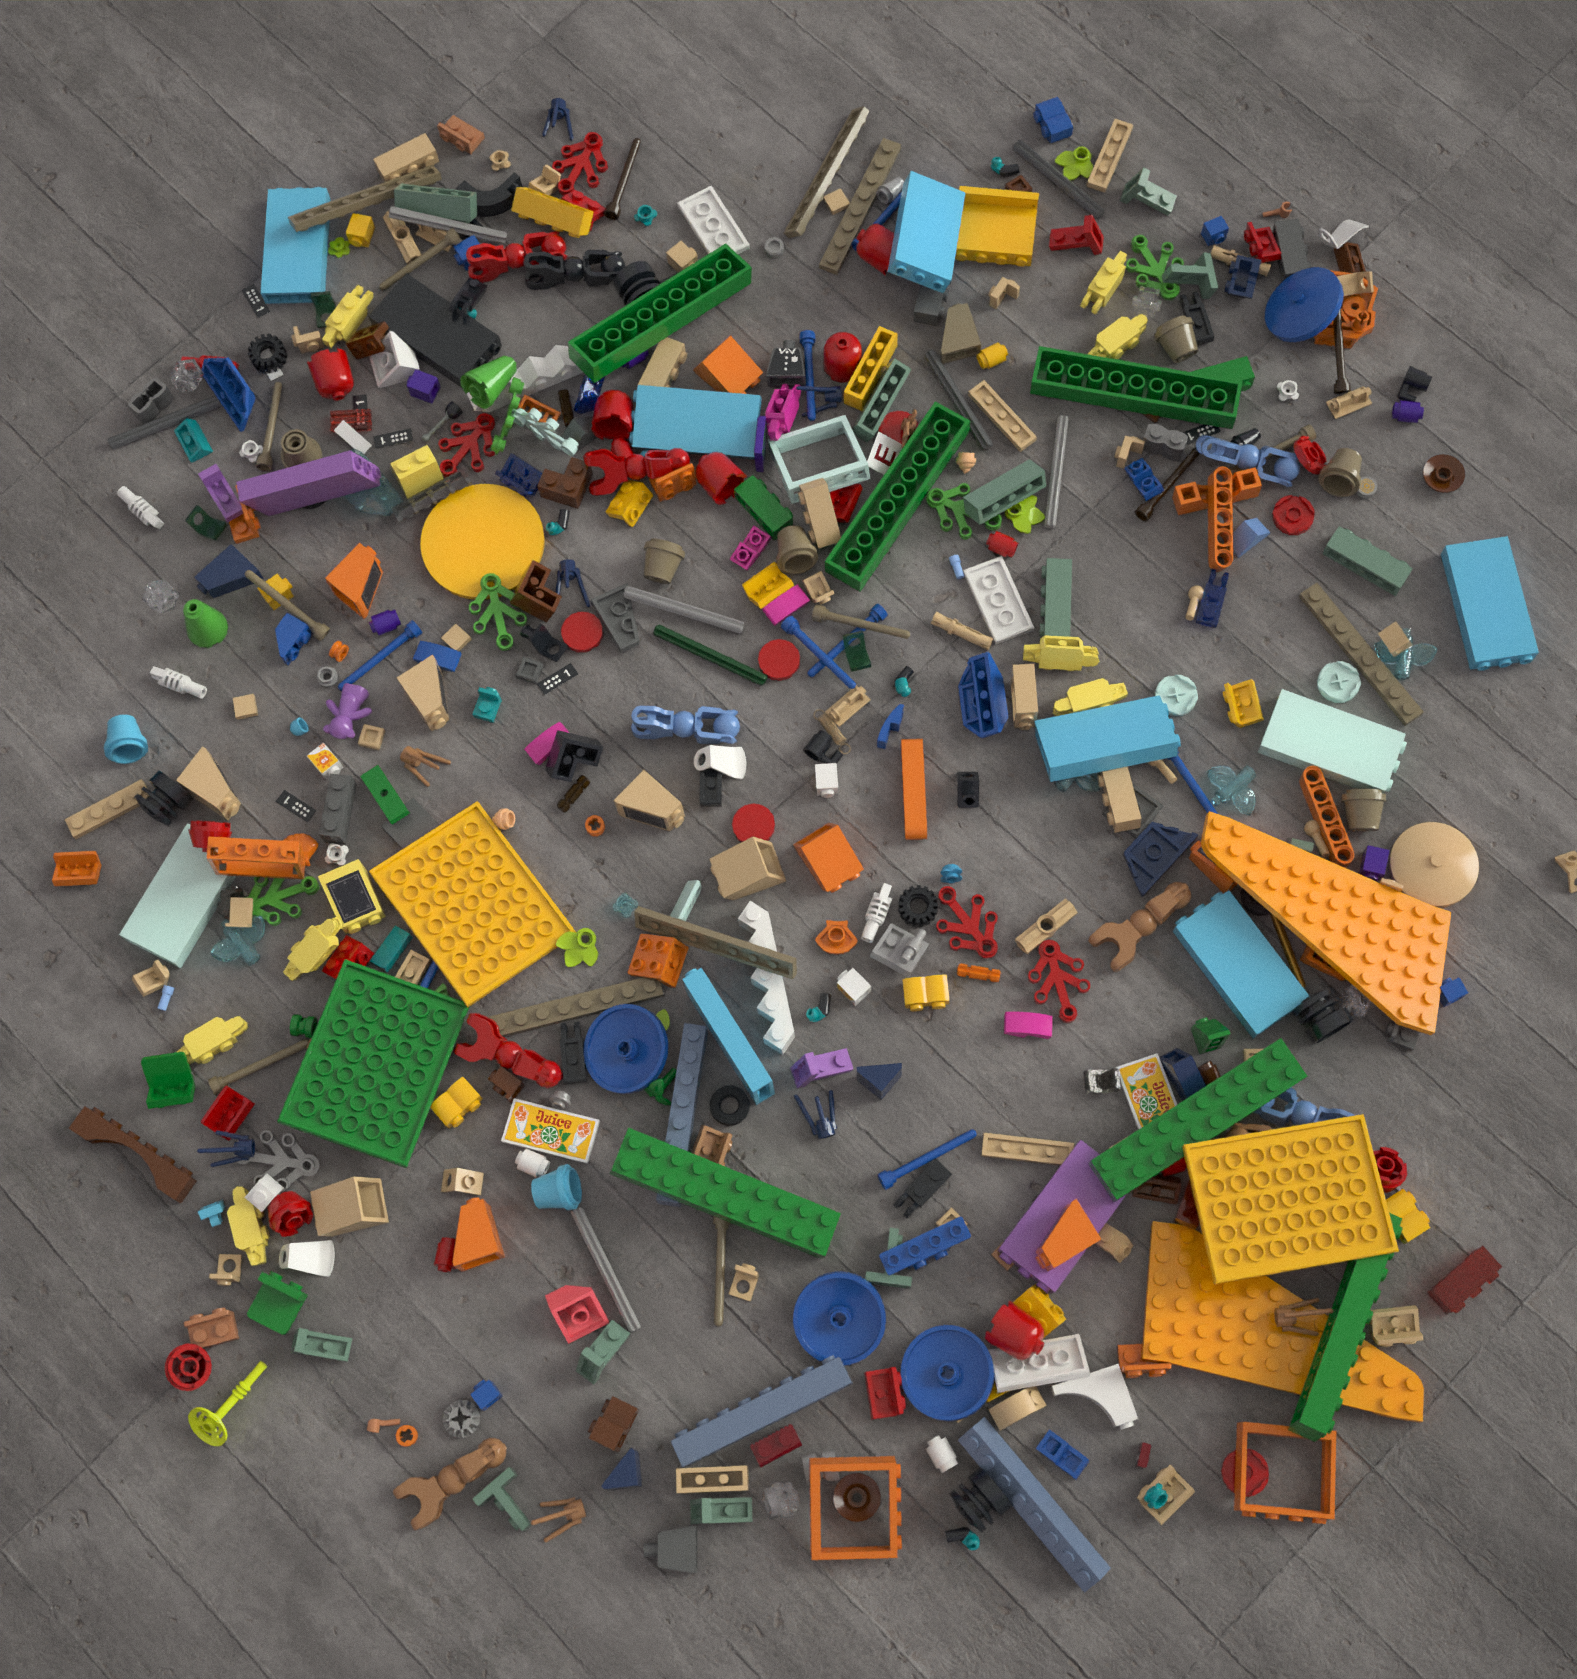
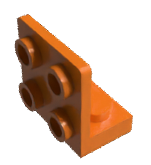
(674, 482)
(246, 525)
(658, 959)
(1132, 1366)

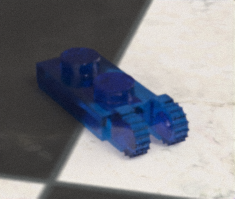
(1212, 601)

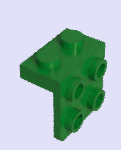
(168, 1080)
(276, 1303)

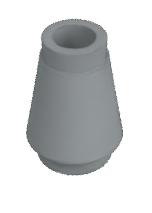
(888, 191)

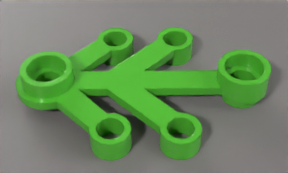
(1155, 269)
(515, 388)
(957, 508)
(497, 608)
(273, 897)

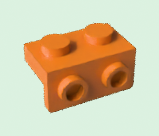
(76, 868)

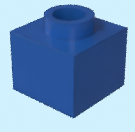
(1214, 231)
(1452, 991)
(486, 1394)

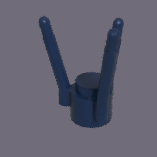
(557, 111)
(832, 394)
(567, 571)
(823, 1127)
(244, 1148)

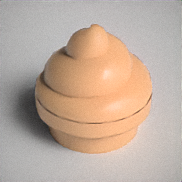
(965, 461)
(504, 819)

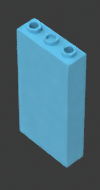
(926, 232)
(291, 259)
(695, 421)
(1489, 603)
(1106, 738)
(1240, 963)
(728, 1035)

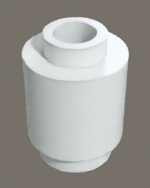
(532, 1163)
(941, 1453)

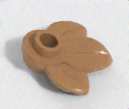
(908, 426)

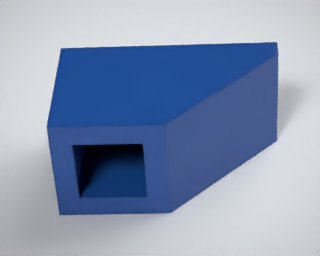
(291, 636)

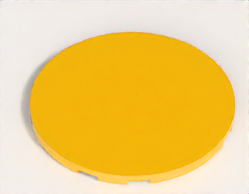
(480, 534)

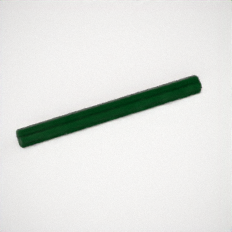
(710, 655)

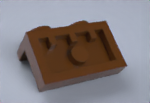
(367, 341)

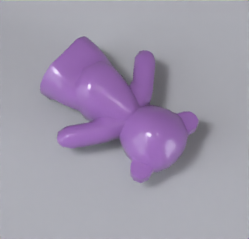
(348, 711)

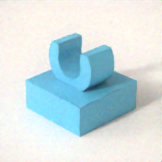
(213, 1212)

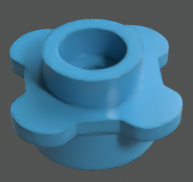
(951, 874)

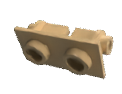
(432, 235)
(1349, 402)
(848, 705)

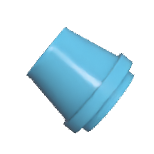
(124, 740)
(557, 1189)

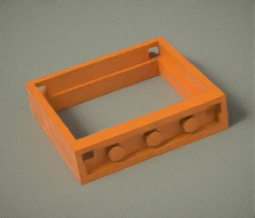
(256, 857)
(819, 1465)
(1327, 1475)

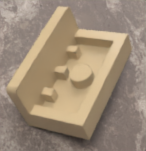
(1395, 1326)
(1177, 1489)

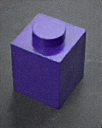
(423, 386)
(1374, 863)

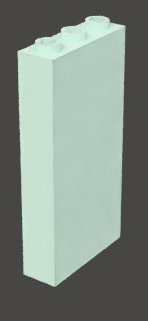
(1334, 741)
(177, 903)

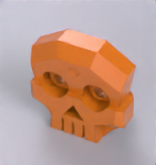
(1354, 322)

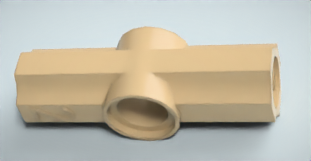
(406, 245)
(1056, 918)

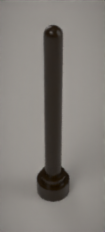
(613, 209)
(1342, 384)
(1145, 511)

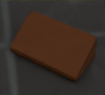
(1349, 258)
(1160, 1189)

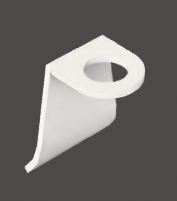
(1342, 234)
(726, 760)
(309, 1257)

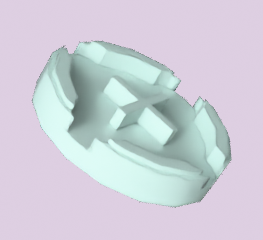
(1338, 682)
(1178, 694)

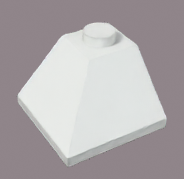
(394, 363)

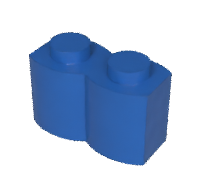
(1053, 120)

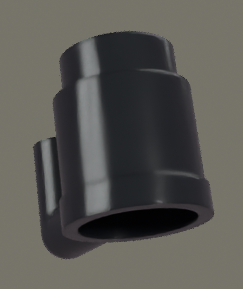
(1416, 380)
(819, 746)

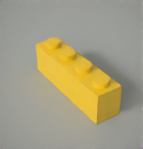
(552, 211)
(870, 368)

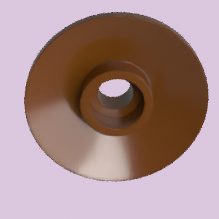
(1446, 466)
(853, 1484)

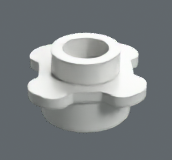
(1287, 385)
(247, 447)
(332, 850)

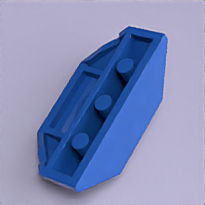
(229, 389)
(983, 696)

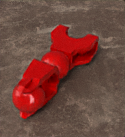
(496, 259)
(618, 469)
(507, 1053)

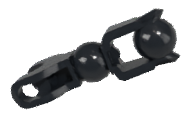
(553, 269)

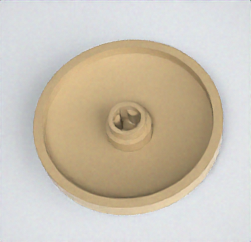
(1434, 864)

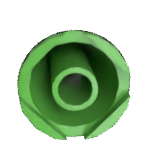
(488, 380)
(204, 624)

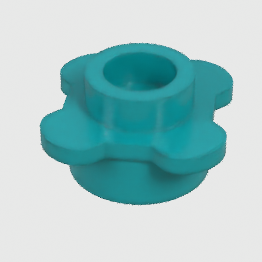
(645, 210)
(1156, 1496)

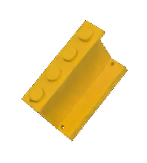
(997, 226)

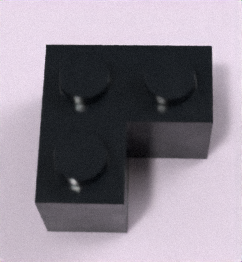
(569, 750)

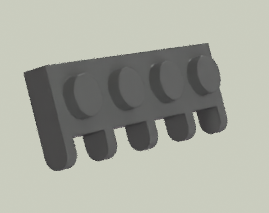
(430, 495)

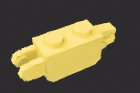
(1105, 282)
(347, 316)
(1119, 337)
(1061, 653)
(1090, 696)
(313, 949)
(212, 1038)
(248, 1227)

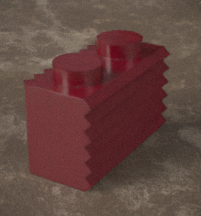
(776, 1445)

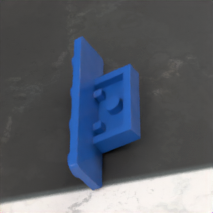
(925, 1247)

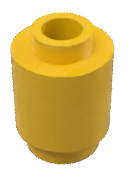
(992, 356)

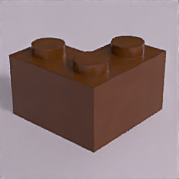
(566, 487)
(533, 595)
(614, 1424)

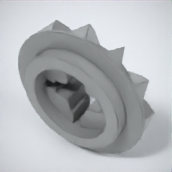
(469, 1426)

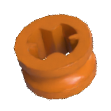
(338, 651)
(594, 818)
(405, 1428)

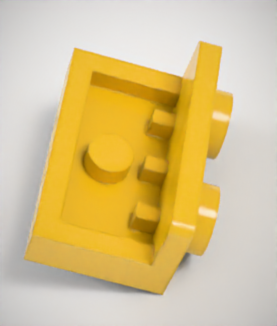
(630, 502)
(767, 585)
(1243, 703)
(1041, 1307)

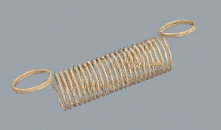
(827, 718)

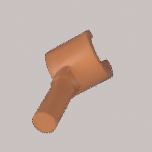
(1282, 212)
(374, 1424)

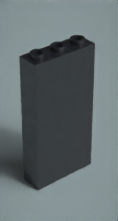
(433, 332)

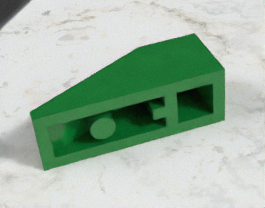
(1236, 369)
(1209, 1035)

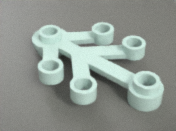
(542, 429)

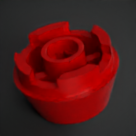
(201, 830)
(1390, 1168)
(288, 1213)
(188, 1367)

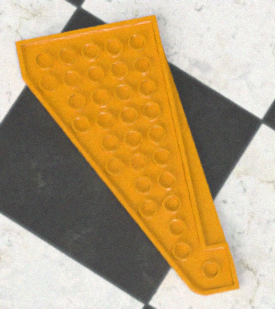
(1363, 929)
(1234, 1332)

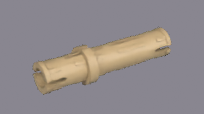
(1228, 256)
(962, 631)

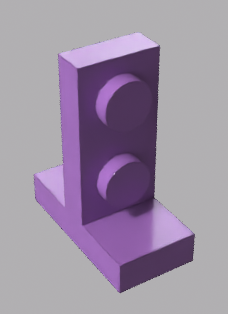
(221, 492)
(820, 1066)

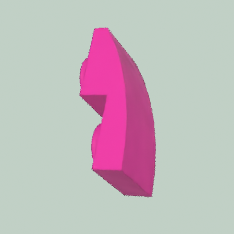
(751, 548)
(786, 604)
(541, 746)
(1026, 1023)

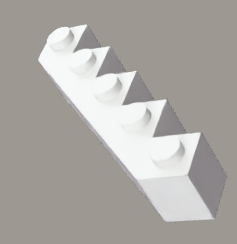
(537, 375)
(774, 1003)

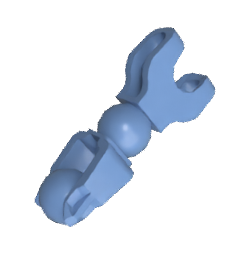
(1249, 457)
(684, 724)
(1298, 1112)

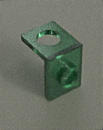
(324, 304)
(209, 527)
(856, 655)

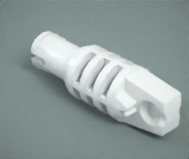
(140, 508)
(177, 682)
(876, 913)

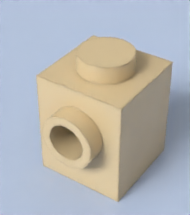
(681, 256)

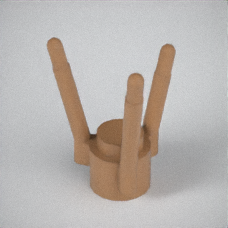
(413, 757)
(1286, 1316)
(573, 1510)

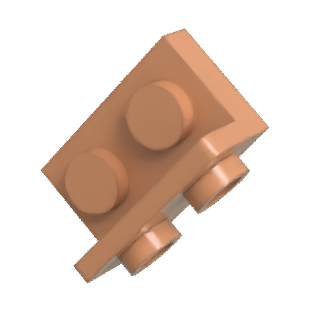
(460, 134)
(213, 1328)

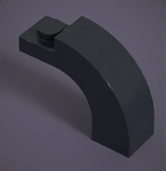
(494, 201)

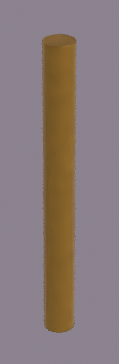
(1288, 951)

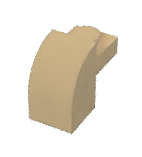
(1017, 1407)

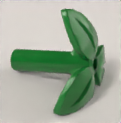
(658, 1086)

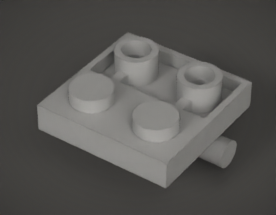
(900, 949)

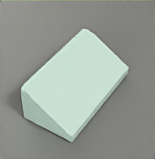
(687, 900)

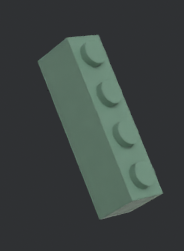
(437, 201)
(880, 400)
(1004, 491)
(1367, 560)
(1056, 597)

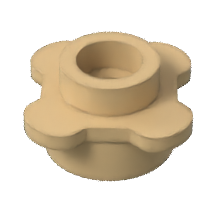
(500, 156)

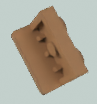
(712, 1144)

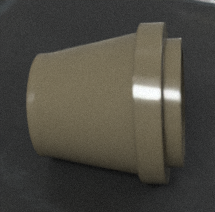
(1177, 338)
(298, 448)
(1342, 473)
(795, 551)
(662, 560)
(1363, 808)

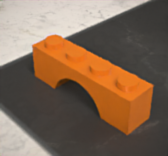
(1194, 497)

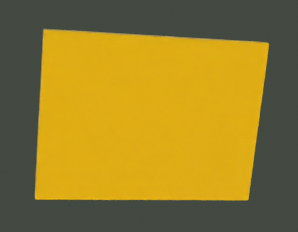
(472, 903)
(1289, 1199)

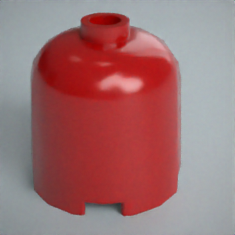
(875, 246)
(841, 356)
(331, 374)
(612, 415)
(718, 476)
(1016, 1332)

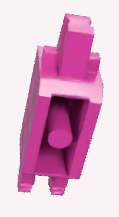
(782, 411)

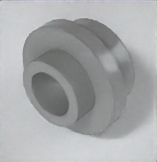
(323, 672)
(560, 1100)

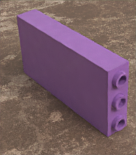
(308, 483)
(1071, 1181)

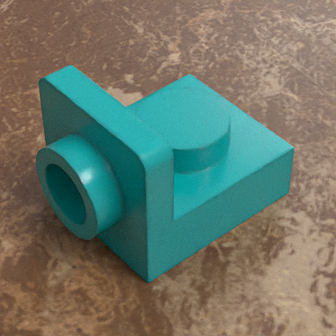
(487, 704)

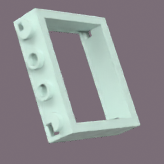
(835, 478)

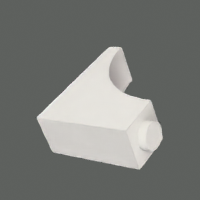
(1106, 1390)

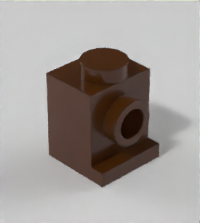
(506, 1084)

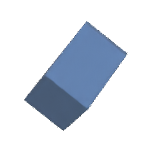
(1248, 535)

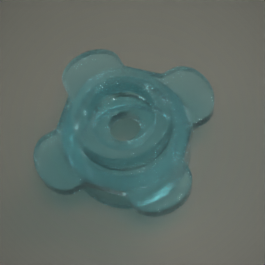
(625, 899)

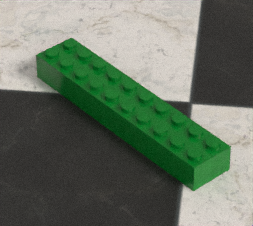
(659, 312)
(1136, 387)
(897, 496)
(1197, 1119)
(725, 1193)
(1339, 1343)

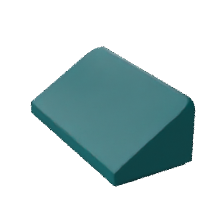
(193, 440)
(391, 949)

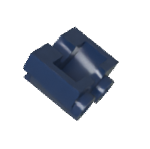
(1244, 277)

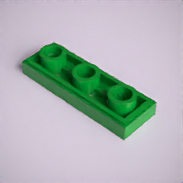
(385, 794)

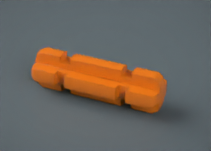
(978, 972)

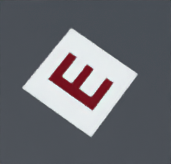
(883, 453)

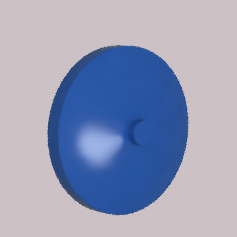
(1304, 304)
(625, 1048)
(839, 1317)
(947, 1373)

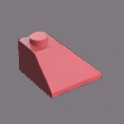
(576, 1311)

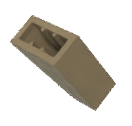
(960, 335)

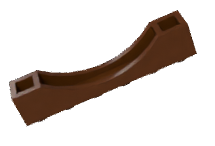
(168, 1178)

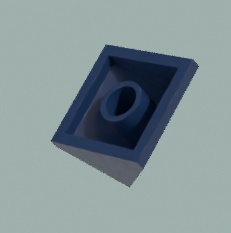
(879, 1078)
(626, 1473)

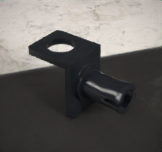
(543, 641)
(968, 790)

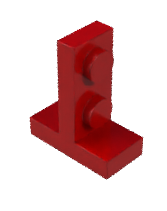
(1078, 237)

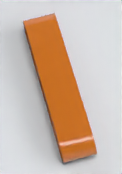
(1216, 528)
(914, 789)
(1326, 807)

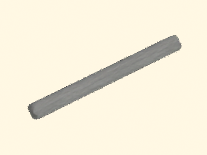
(447, 224)
(1056, 472)
(683, 609)
(606, 1270)

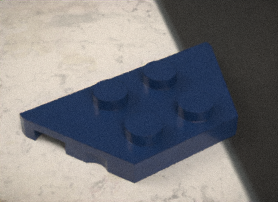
(1155, 853)

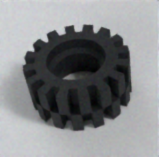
(267, 343)
(918, 893)

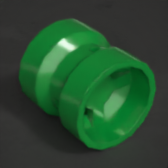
(303, 1026)

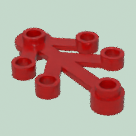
(581, 161)
(468, 442)
(968, 925)
(1058, 977)

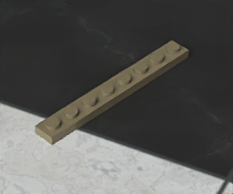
(826, 172)
(361, 199)
(860, 206)
(1361, 654)
(716, 942)
(577, 1006)

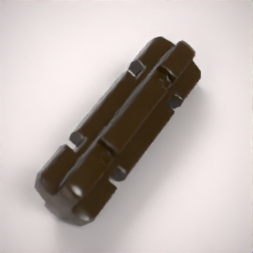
(566, 406)
(573, 793)

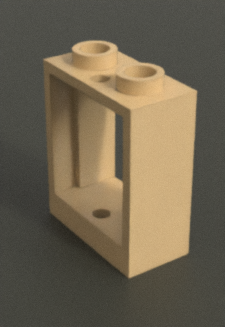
(1024, 696)

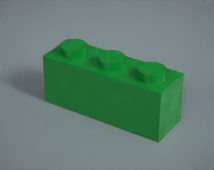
(763, 506)

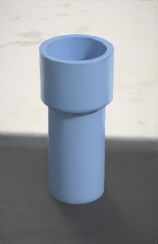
(955, 563)
(167, 992)

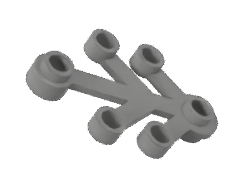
(282, 1160)

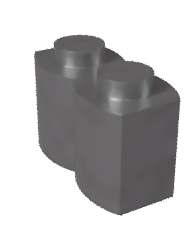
(150, 401)
(1164, 442)

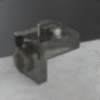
(224, 905)
(1102, 1081)

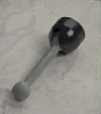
(452, 411)

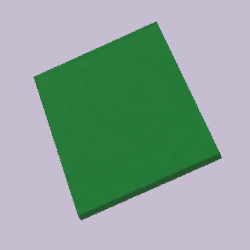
(374, 1064)

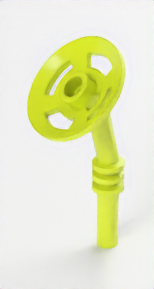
(214, 1419)

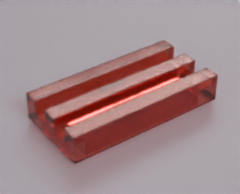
(352, 417)

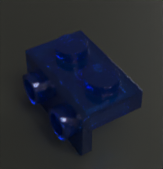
(588, 395)
(520, 475)

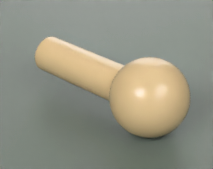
(1195, 595)
(1164, 770)
(1312, 830)

